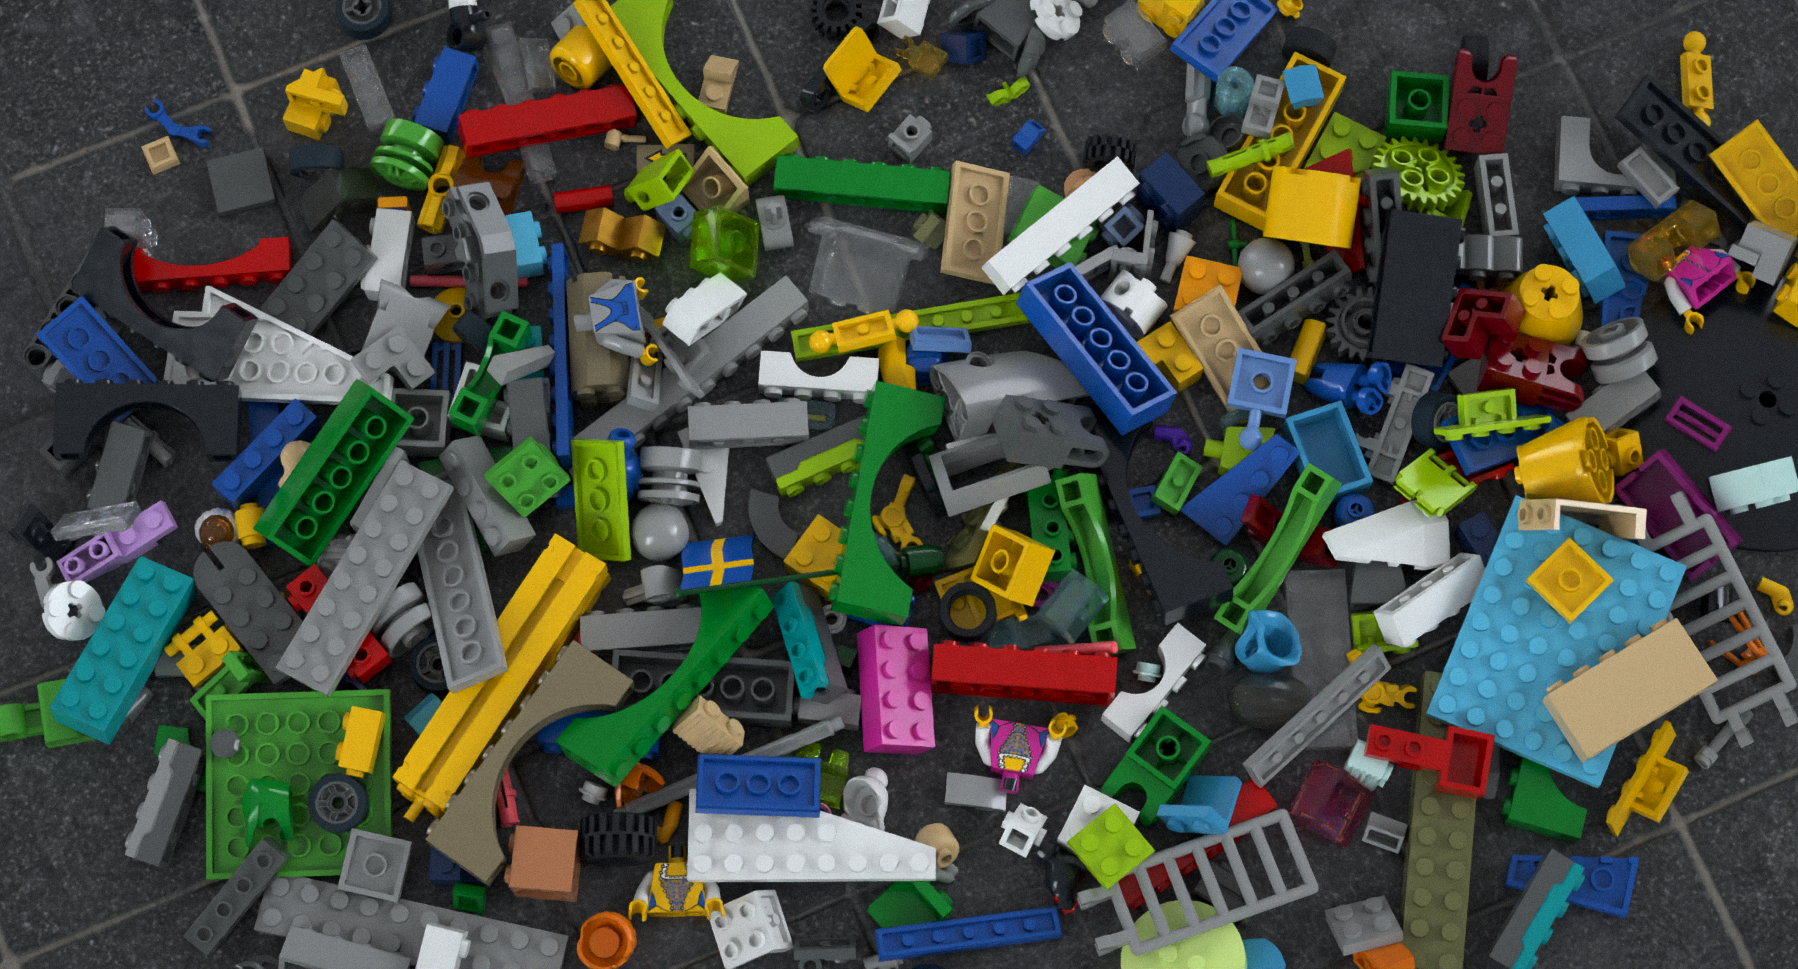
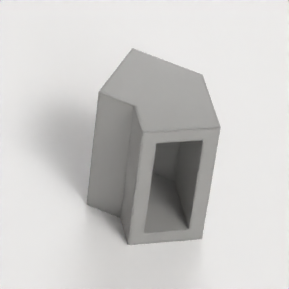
(1384, 832)

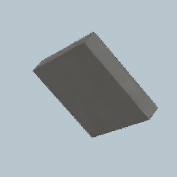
(241, 181)

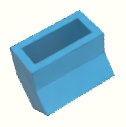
(1303, 86)

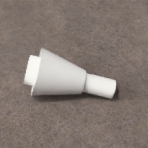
(1178, 247)

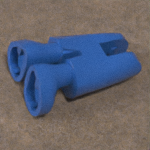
(1343, 380)

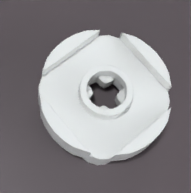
(1059, 25)
(56, 608)

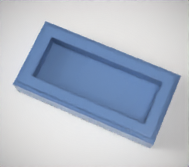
(940, 339)

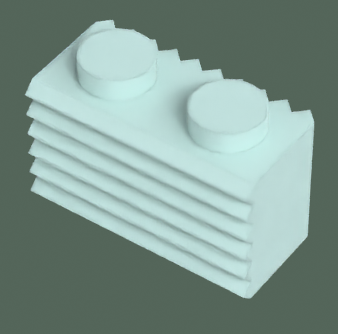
(1367, 770)

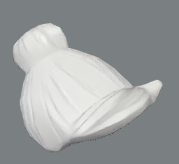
(867, 798)

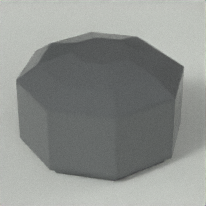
(225, 743)

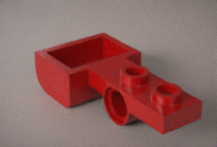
(1459, 759)

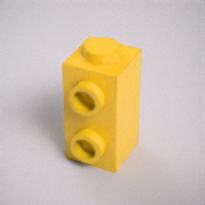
(361, 741)

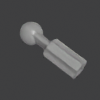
(1197, 97)

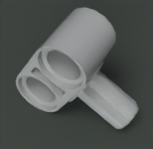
(774, 222)
(656, 587)

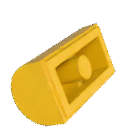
(1307, 348)

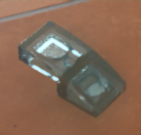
(1021, 634)

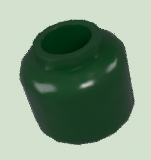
(1234, 562)

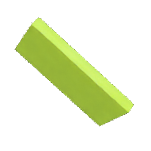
(601, 498)

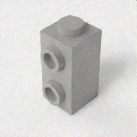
(846, 705)

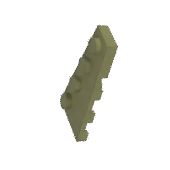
(967, 544)

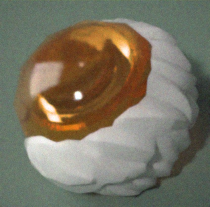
(216, 527)

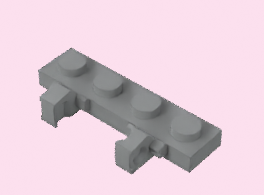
(1389, 446)

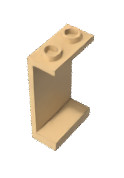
(1620, 521)

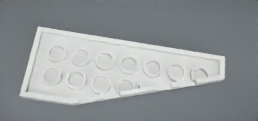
(799, 850)

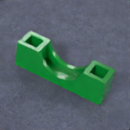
(480, 396)

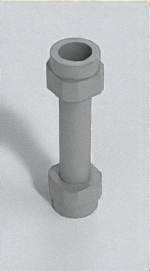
(1708, 754)

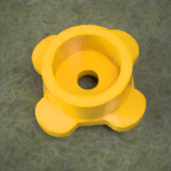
(1290, 7)

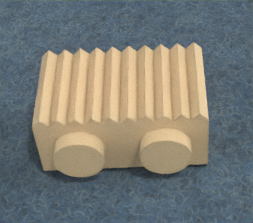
(708, 728)

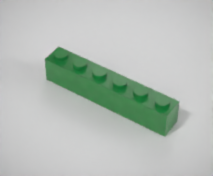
(862, 183)

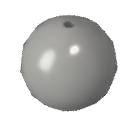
(1265, 265)
(659, 532)

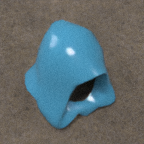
(1268, 642)

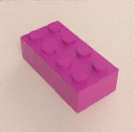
(895, 690)

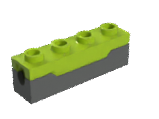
(815, 459)

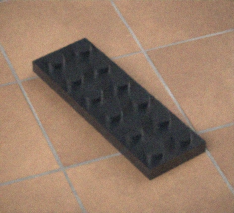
(1682, 143)

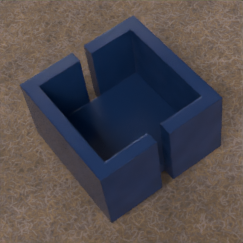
(1169, 193)

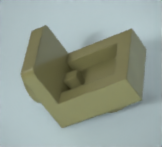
(929, 229)

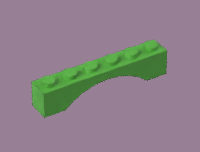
(1085, 512)
(1301, 516)

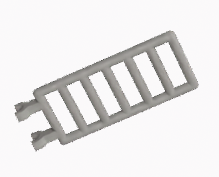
(1282, 896)

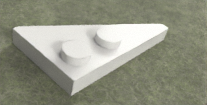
(712, 476)

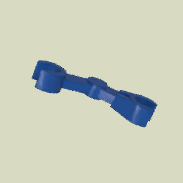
(175, 131)

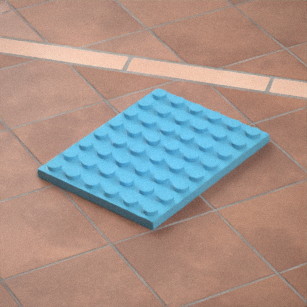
(1521, 645)

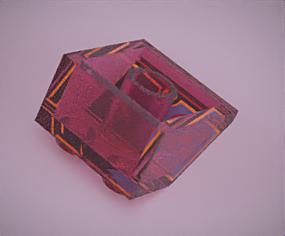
(1330, 802)

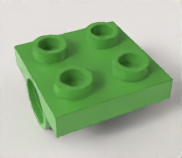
(527, 476)

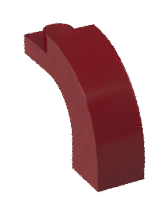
(1263, 520)

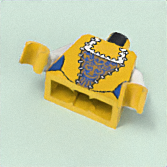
(671, 895)

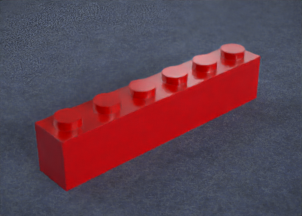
(546, 120)

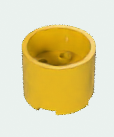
(1312, 207)

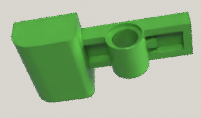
(36, 719)

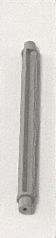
(776, 749)

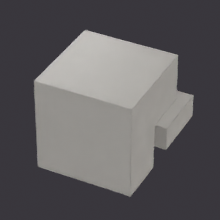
(1766, 249)

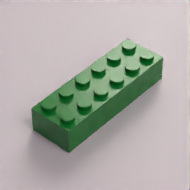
(333, 473)

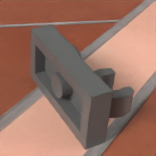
(828, 948)

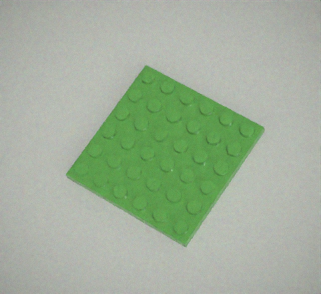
(294, 742)

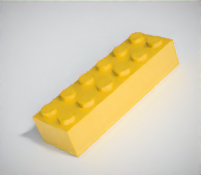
(1246, 190)

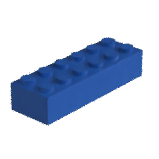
(1096, 348)

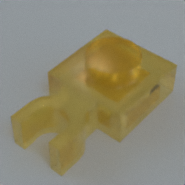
(924, 59)

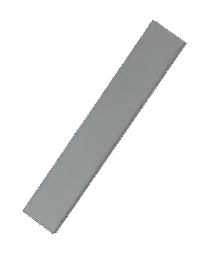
(1317, 715)

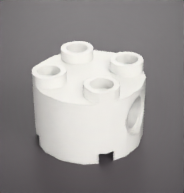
(1134, 303)

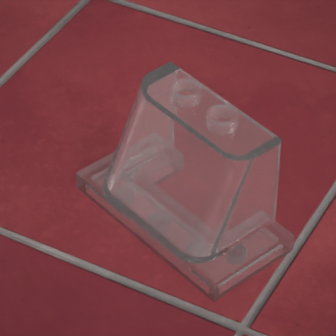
(862, 264)

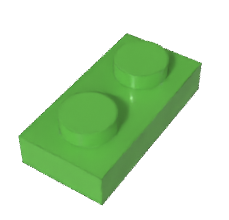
(1176, 483)

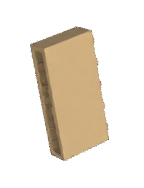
(1628, 689)

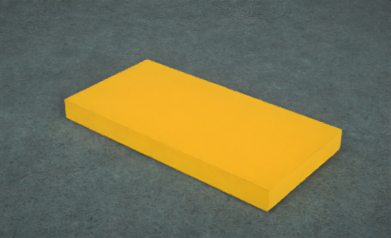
(1761, 177)

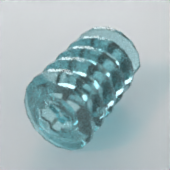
(1233, 91)

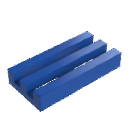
(446, 348)

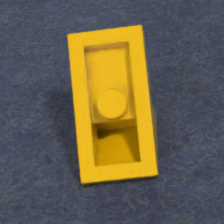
(310, 92)

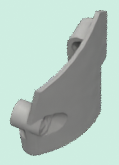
(980, 382)

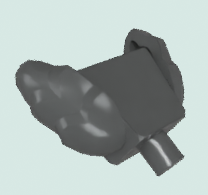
(1007, 26)

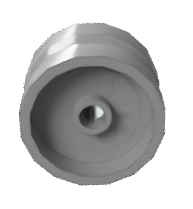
(1619, 350)
(403, 621)

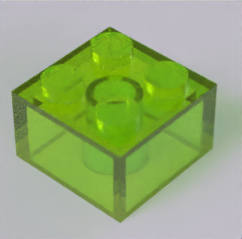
(724, 244)

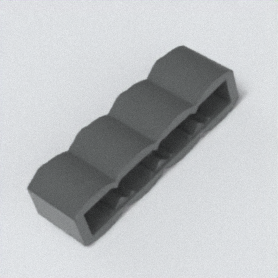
(1491, 257)

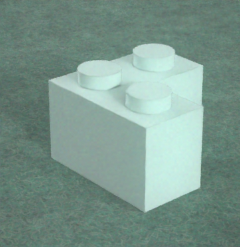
(1757, 484)

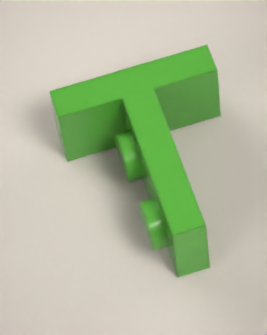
(234, 678)

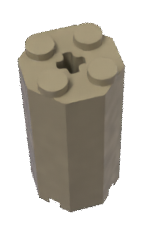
(595, 371)

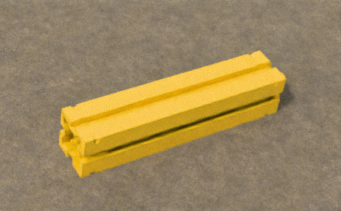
(532, 632)

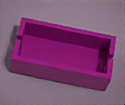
(1653, 493)

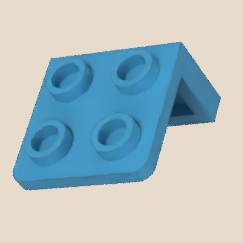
(1204, 806)

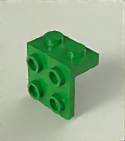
(910, 904)

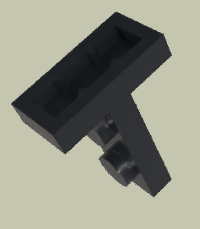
(34, 531)

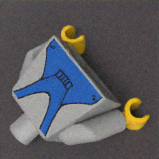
(618, 319)

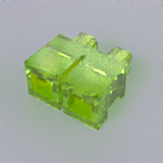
(833, 774)

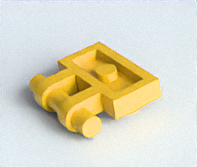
(207, 657)

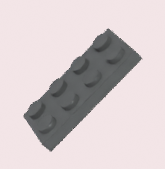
(320, 280)

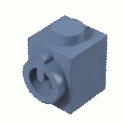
(677, 217)
(1122, 226)

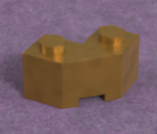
(628, 238)

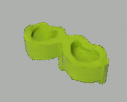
(1008, 93)

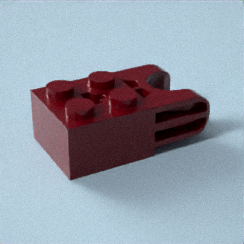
(1479, 97)
(1534, 370)

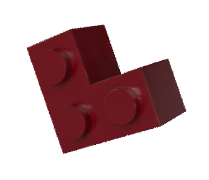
(1476, 316)

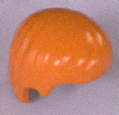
(606, 941)

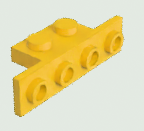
(1651, 785)

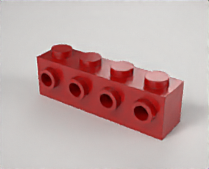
(370, 657)

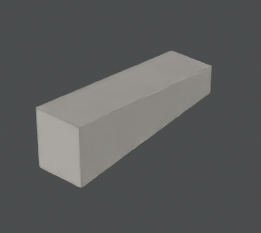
(520, 363)

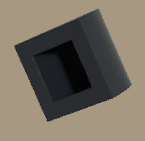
(1716, 600)

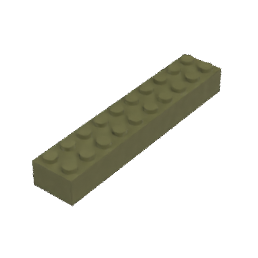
(1435, 858)

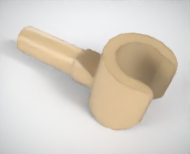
(615, 137)

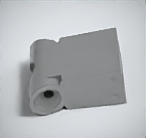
(414, 315)

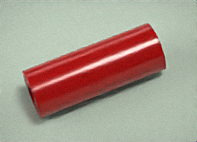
(583, 199)

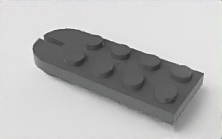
(248, 604)

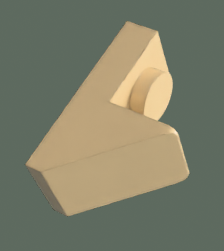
(718, 82)

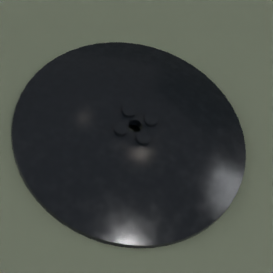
(1724, 370)

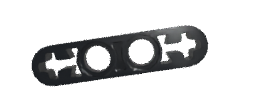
(819, 88)

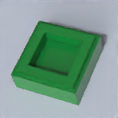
(469, 898)

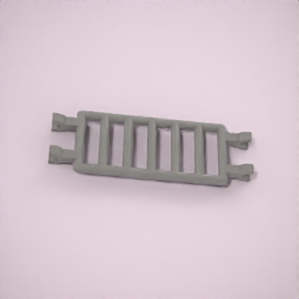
(1747, 603)

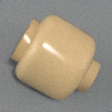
(943, 840)

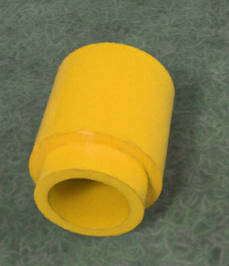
(245, 521)

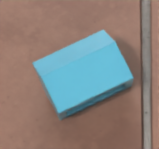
(422, 713)

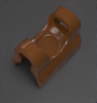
(504, 183)

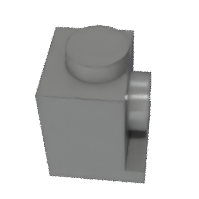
(909, 146)

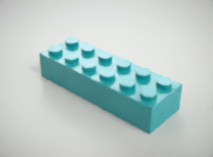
(124, 650)

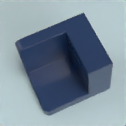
(964, 46)

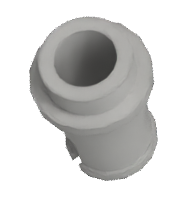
(872, 962)

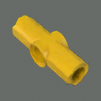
(431, 215)

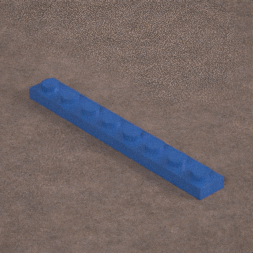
(561, 393)

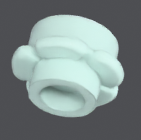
(1147, 671)

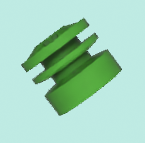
(406, 154)

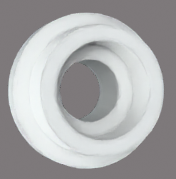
(841, 619)

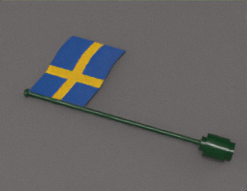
(730, 565)

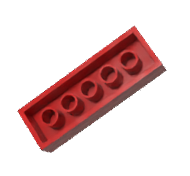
(1023, 673)

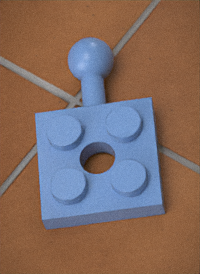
(1247, 397)

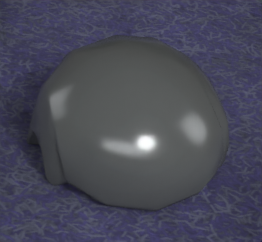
(1228, 131)

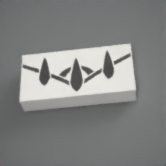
(1097, 264)

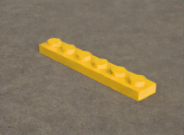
(633, 71)

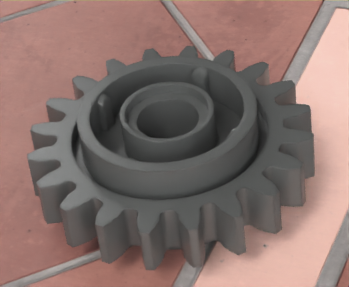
(1346, 322)

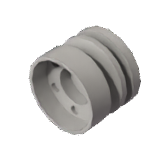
(669, 475)

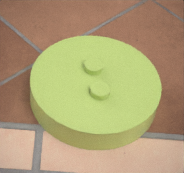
(1210, 950)

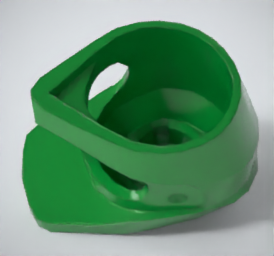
(264, 800)

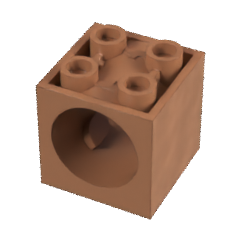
(544, 863)

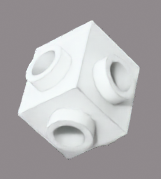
(1023, 829)

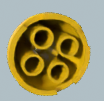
(1550, 320)
(1567, 464)

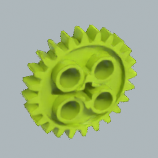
(1425, 173)

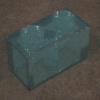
(1072, 606)

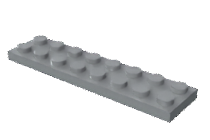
(364, 578)
(460, 597)

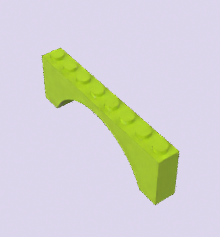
(743, 143)

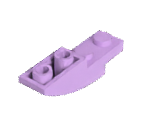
(118, 548)

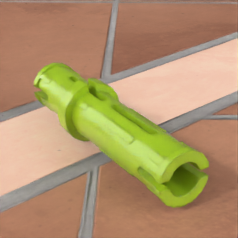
(1246, 156)

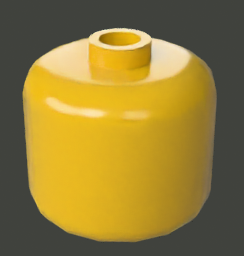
(579, 58)

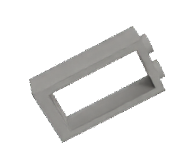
(986, 491)

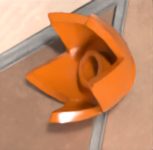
(639, 780)

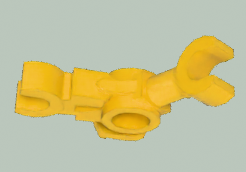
(894, 517)
(1382, 692)

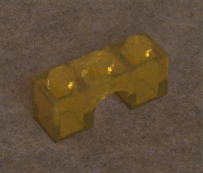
(1689, 225)

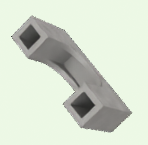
(1577, 171)

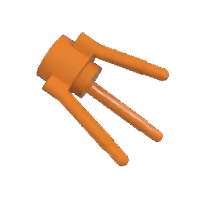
(1755, 648)

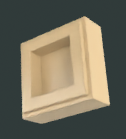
(160, 155)

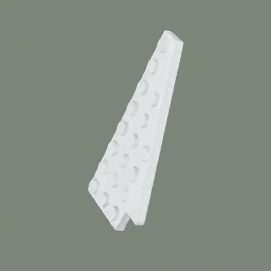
(277, 361)

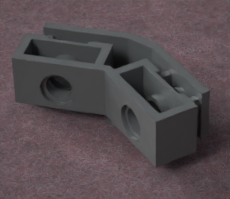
(485, 249)

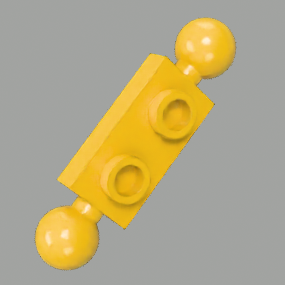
(1696, 77)
(863, 331)

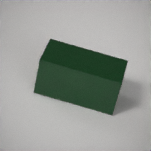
(847, 658)

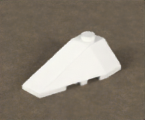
(1394, 537)

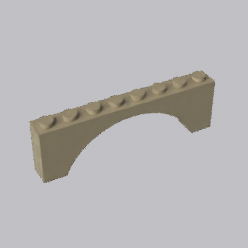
(573, 686)

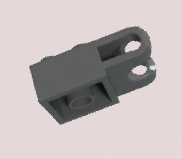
(1048, 433)

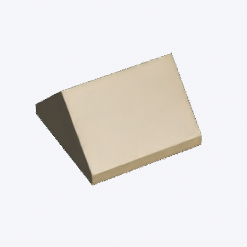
(715, 184)

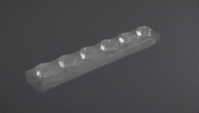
(509, 70)

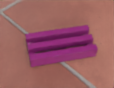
(1691, 433)

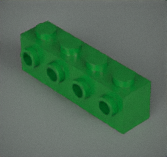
(1050, 526)

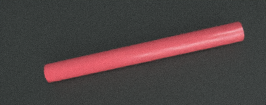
(448, 281)

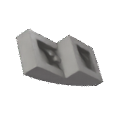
(1262, 106)
(975, 792)

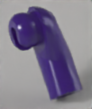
(1176, 436)

